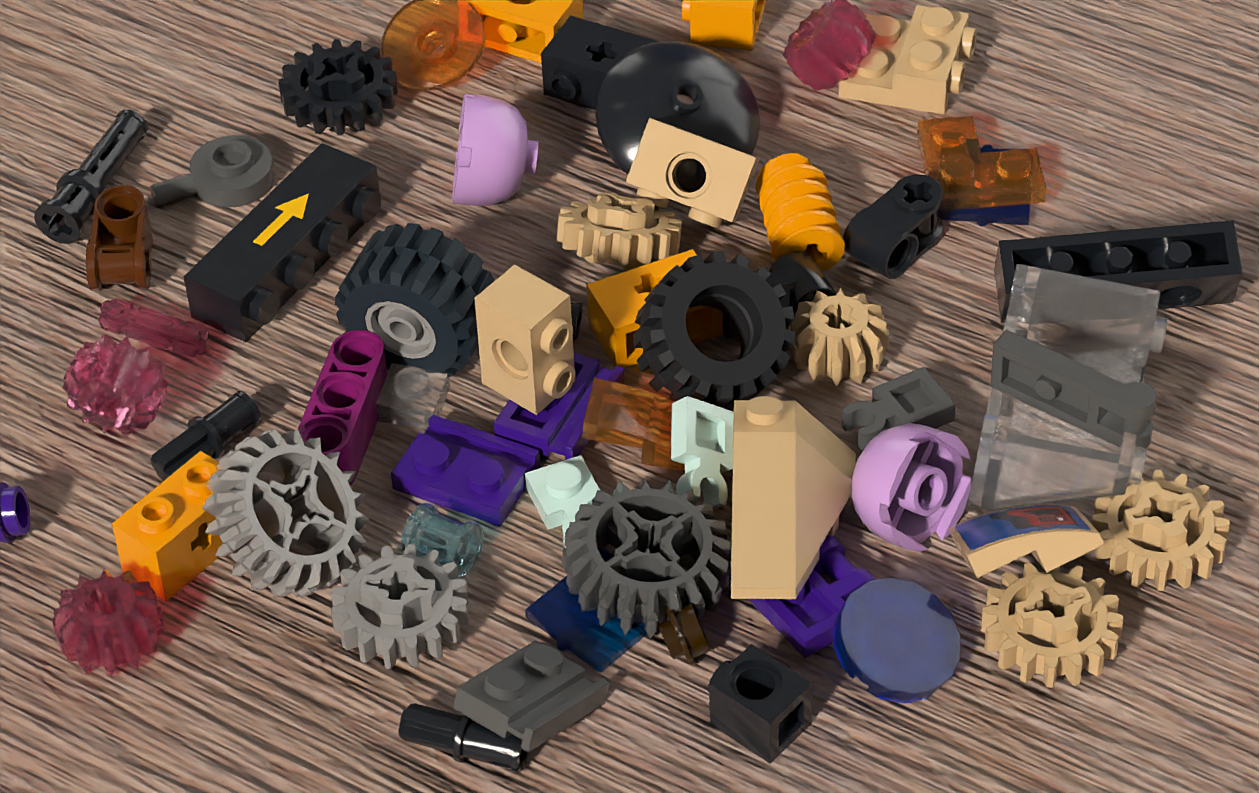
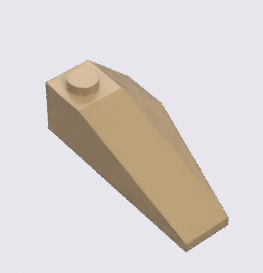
(785, 496)

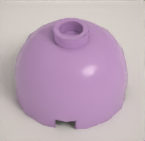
(491, 152)
(911, 484)

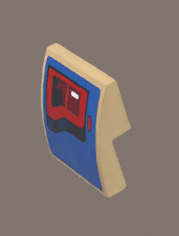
(1047, 531)

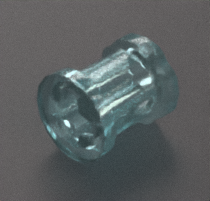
(427, 519)

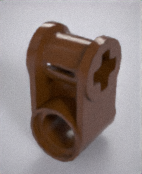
(119, 240)

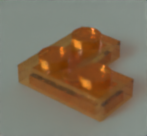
(975, 178)

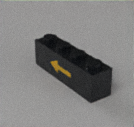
(283, 242)

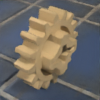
(618, 230)
(1161, 531)
(1047, 622)

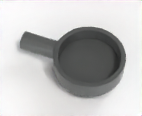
(222, 173)

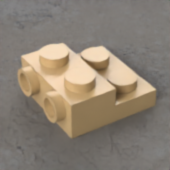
(914, 60)

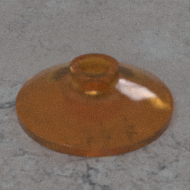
(426, 26)

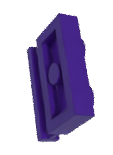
(561, 422)
(465, 470)

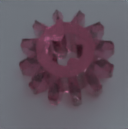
(829, 44)
(115, 385)
(108, 621)

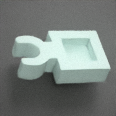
(705, 445)
(560, 490)

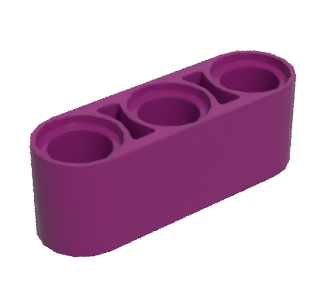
(346, 398)

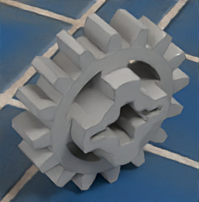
(400, 606)

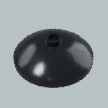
(647, 86)

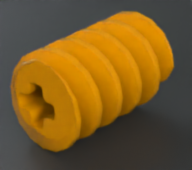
(799, 210)

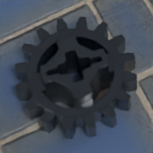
(338, 87)

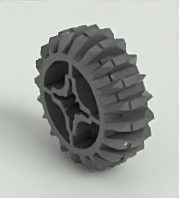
(649, 537)

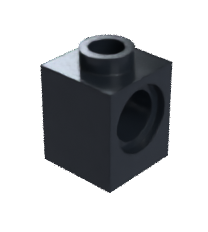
(760, 703)

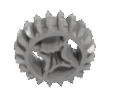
(264, 518)

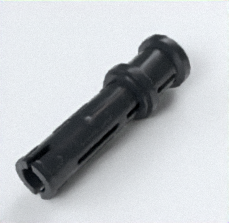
(81, 186)

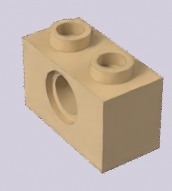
(726, 170)
(525, 339)

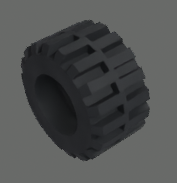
(745, 300)

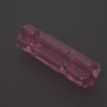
(153, 327)

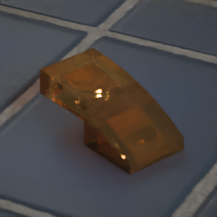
(633, 419)

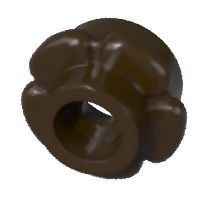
(684, 634)

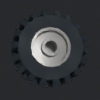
(416, 297)

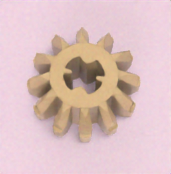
(839, 337)

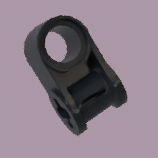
(897, 226)

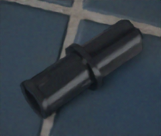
(208, 434)
(460, 737)

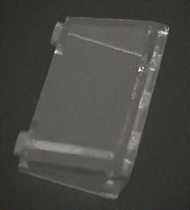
(1035, 456)

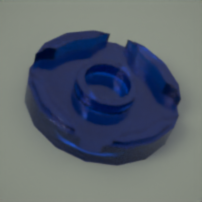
(896, 640)

